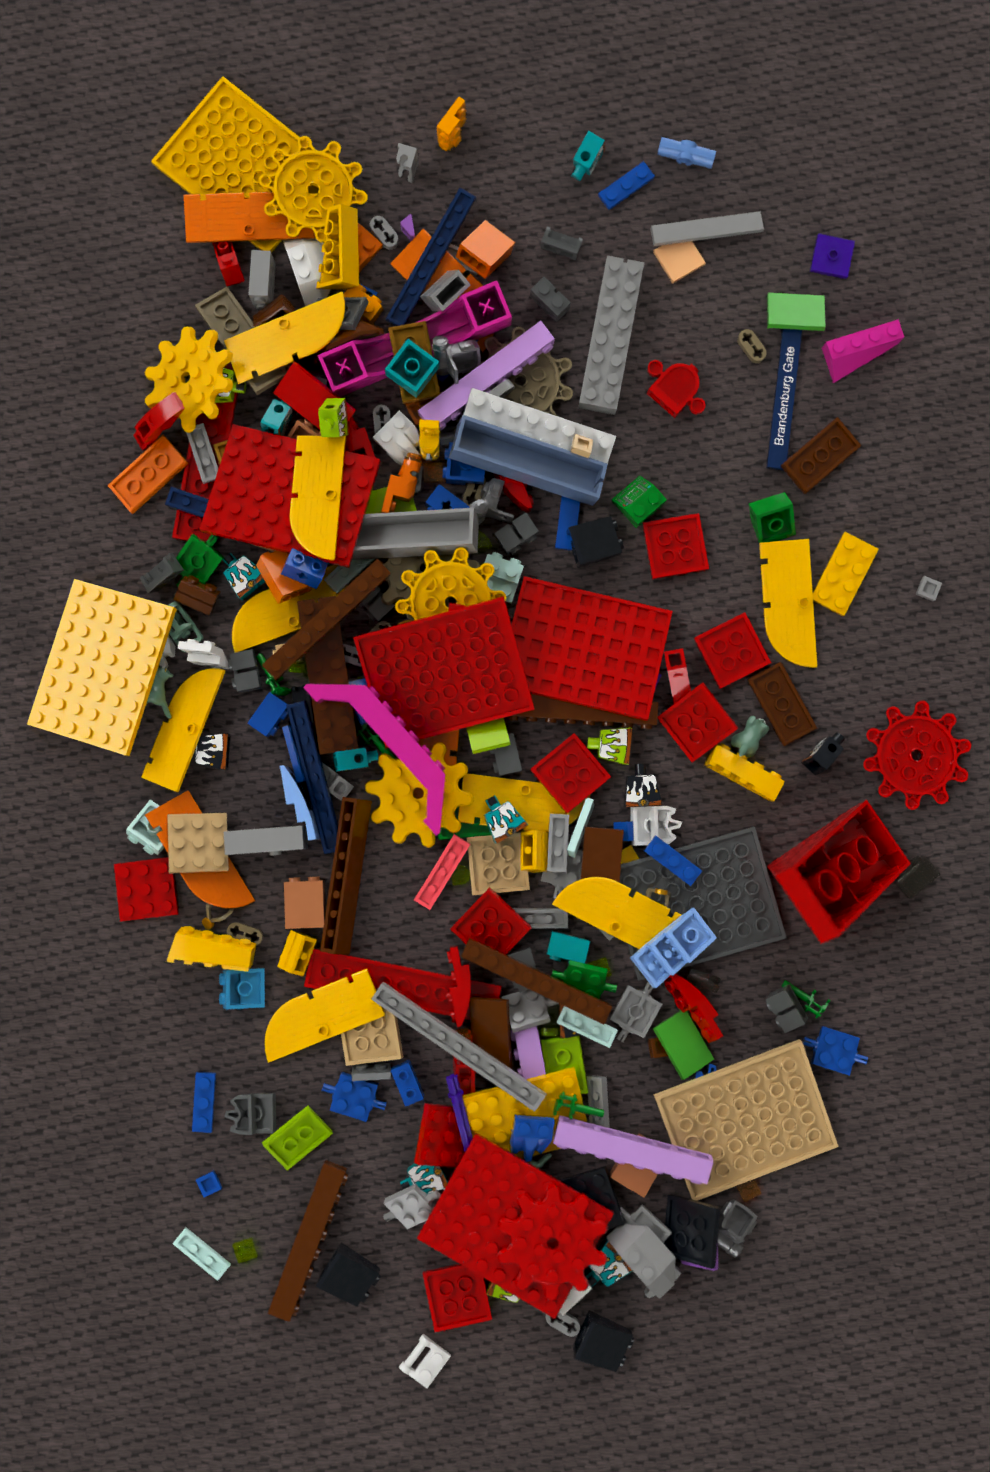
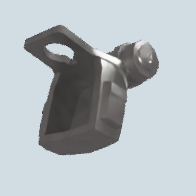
(456, 357)
(487, 504)
(734, 1224)

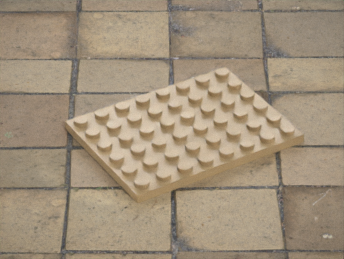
(749, 1117)

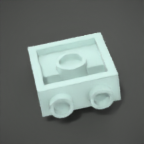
(505, 575)
(142, 831)

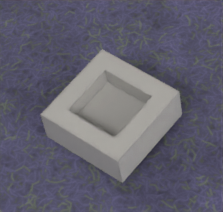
(928, 588)

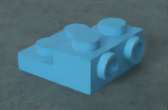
(242, 988)

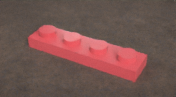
(442, 872)

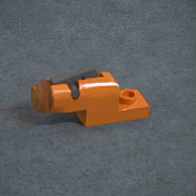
(405, 485)

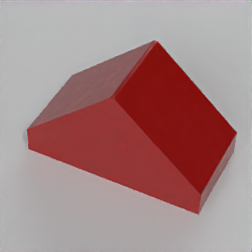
(840, 870)

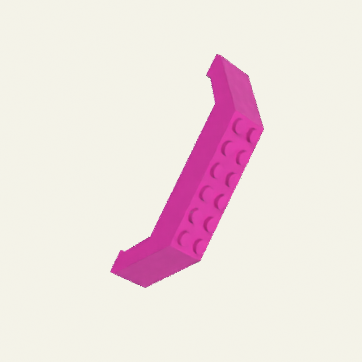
(394, 734)

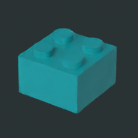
(412, 368)

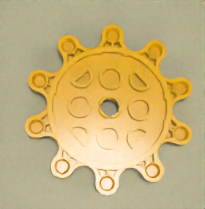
(307, 169)
(205, 369)
(443, 580)
(407, 811)

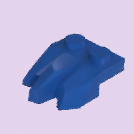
(531, 1135)

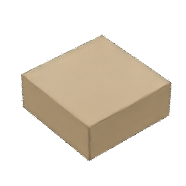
(581, 445)

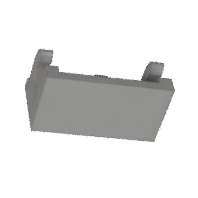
(408, 160)

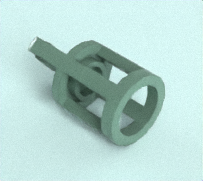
(183, 629)

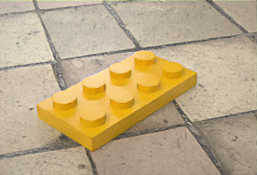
(844, 573)

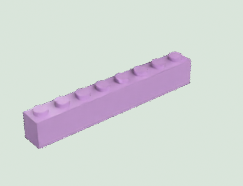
(489, 374)
(633, 1150)

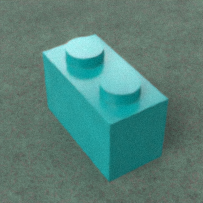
(567, 947)

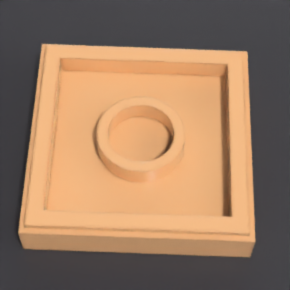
(679, 259)

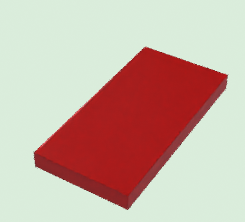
(306, 393)

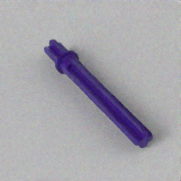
(455, 1094)

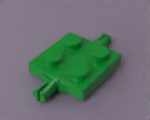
(199, 558)
(586, 978)

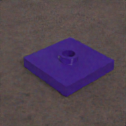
(832, 256)

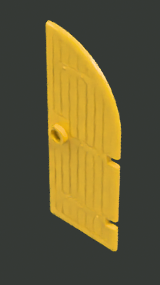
(277, 341)
(318, 486)
(790, 594)
(264, 619)
(180, 736)
(527, 797)
(611, 909)
(331, 1012)

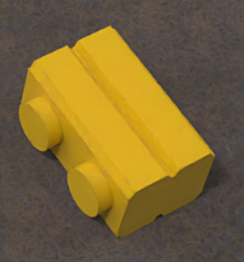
(534, 851)
(297, 953)

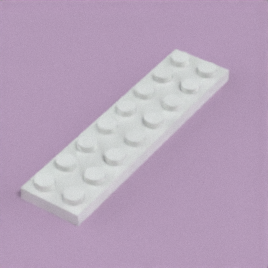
(535, 423)

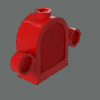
(675, 387)

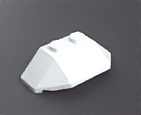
(305, 259)

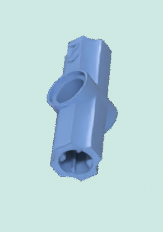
(686, 152)

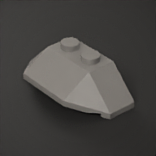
(645, 1256)

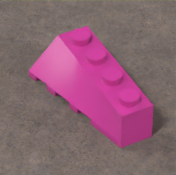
(856, 349)

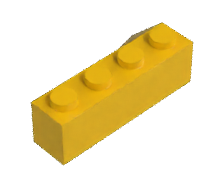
(340, 249)
(744, 772)
(212, 949)

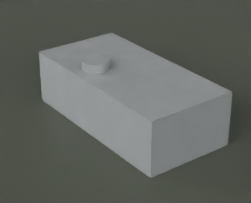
(265, 840)

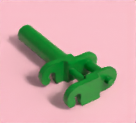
(280, 691)
(379, 744)
(808, 999)
(576, 1107)

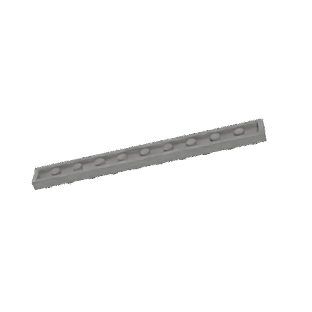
(459, 1046)

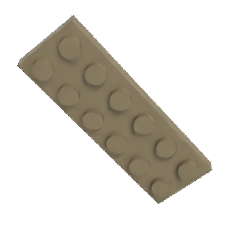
(229, 319)

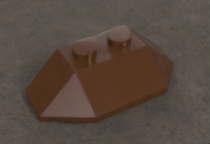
(363, 331)

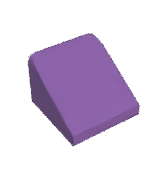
(407, 227)

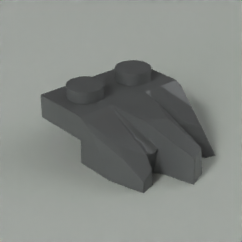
(253, 1113)

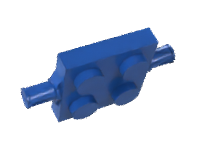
(835, 1050)
(353, 1097)

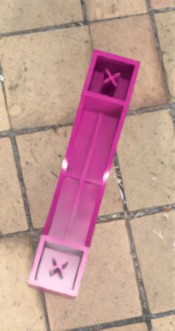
(467, 318)

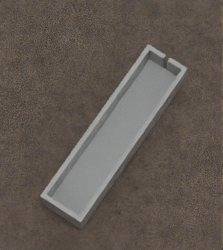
(611, 335)
(416, 533)

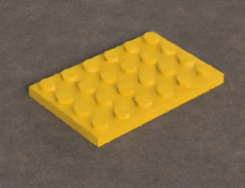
(493, 1109)

